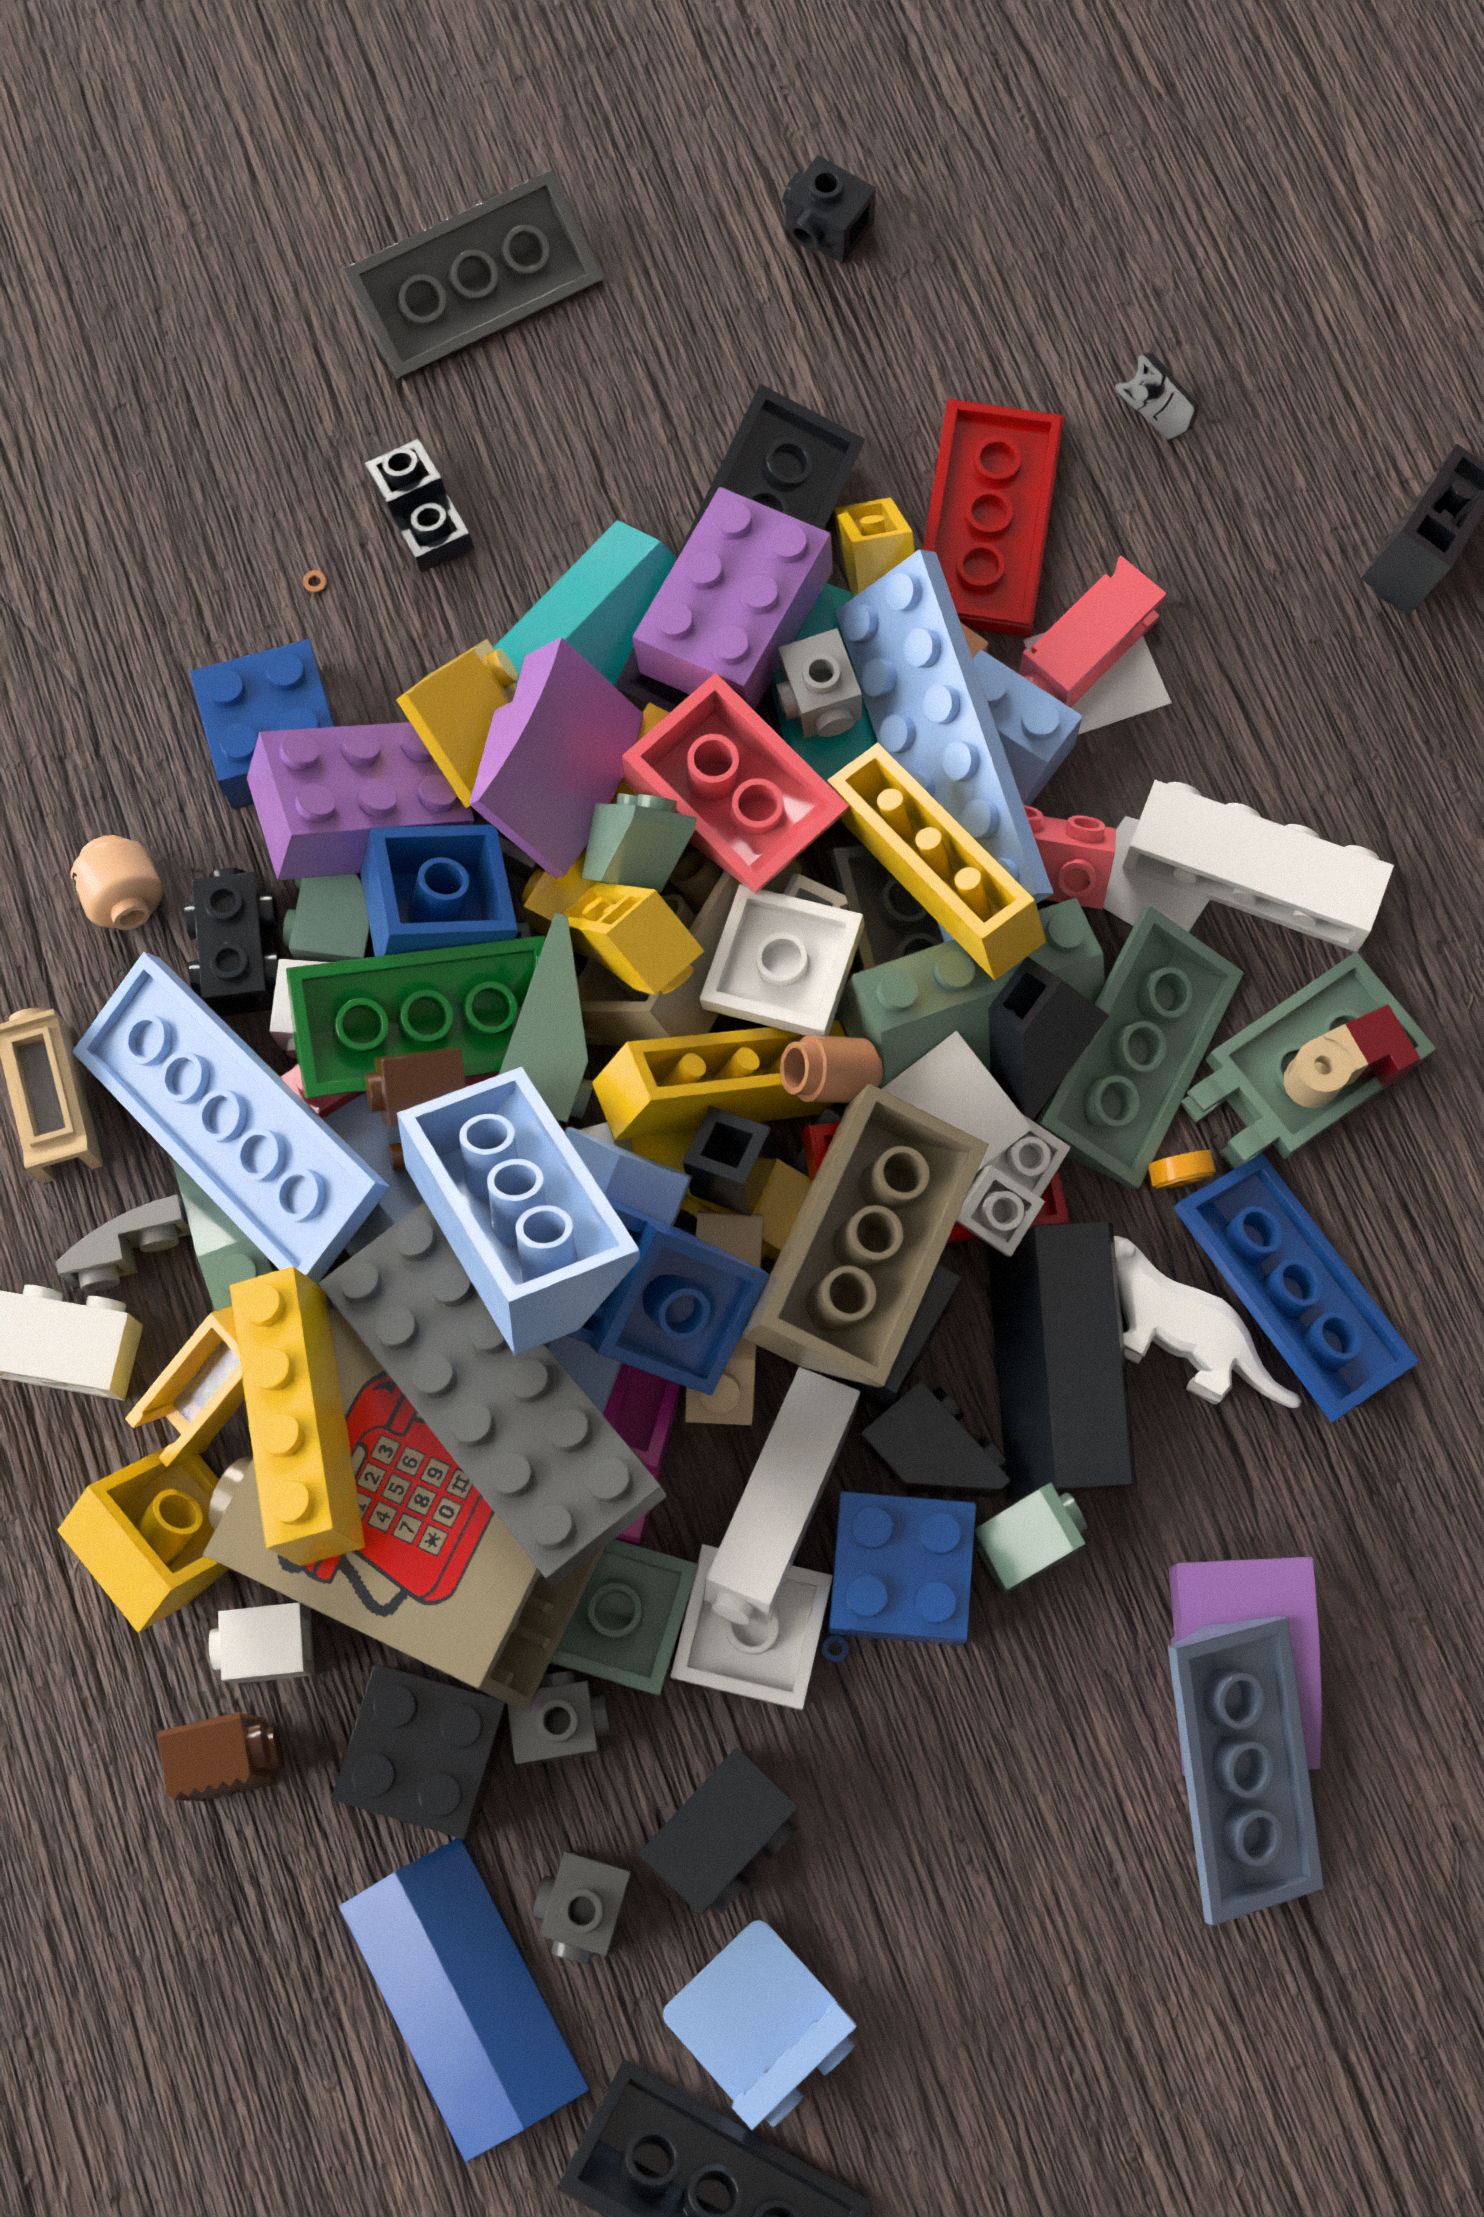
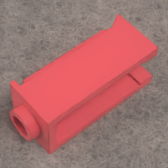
(1093, 634)

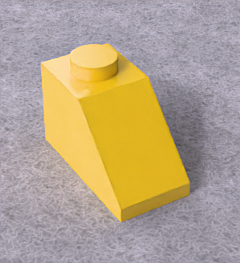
(872, 540)

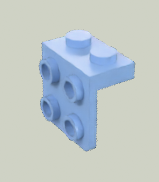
(760, 2024)

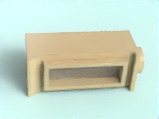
(47, 1092)

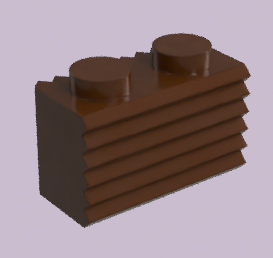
(219, 1756)

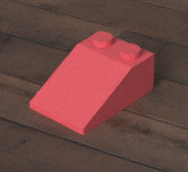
(739, 778)

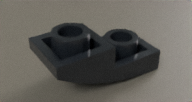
(419, 505)

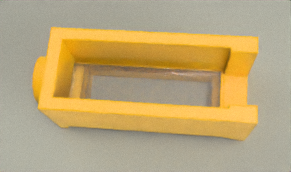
(196, 1388)

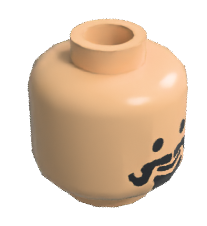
(115, 881)

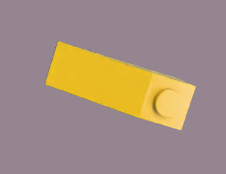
(633, 936)

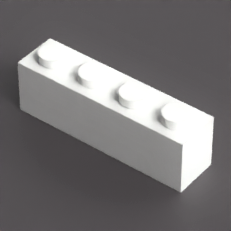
(1258, 865)
(67, 1343)

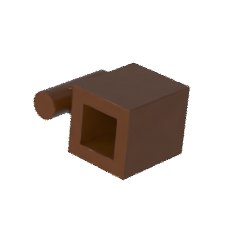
(409, 1081)

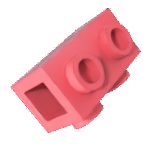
(1075, 856)

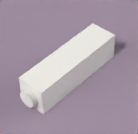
(780, 1498)

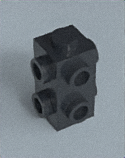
(233, 942)

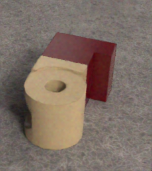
(1348, 1054)

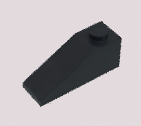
(1430, 533)

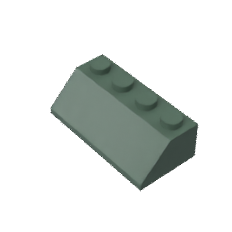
(932, 993)

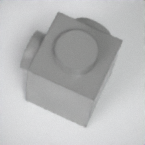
(818, 685)

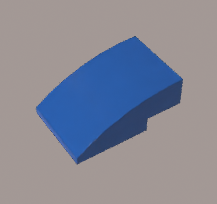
(676, 1306)

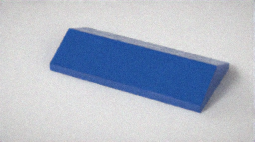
(1296, 1286)
(464, 1998)

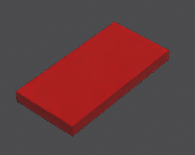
(993, 511)

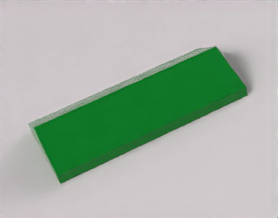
(407, 1005)

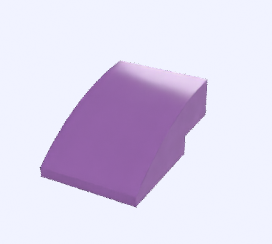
(554, 755)
(1254, 1590)

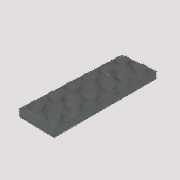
(506, 1419)

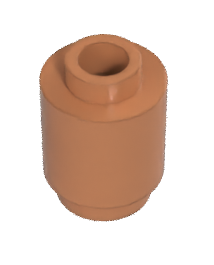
(829, 1068)

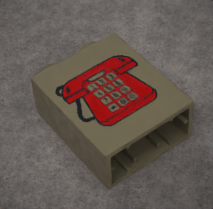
(436, 1558)

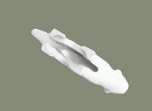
(1190, 1327)

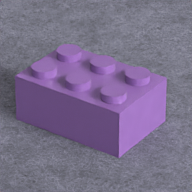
(734, 598)
(332, 784)

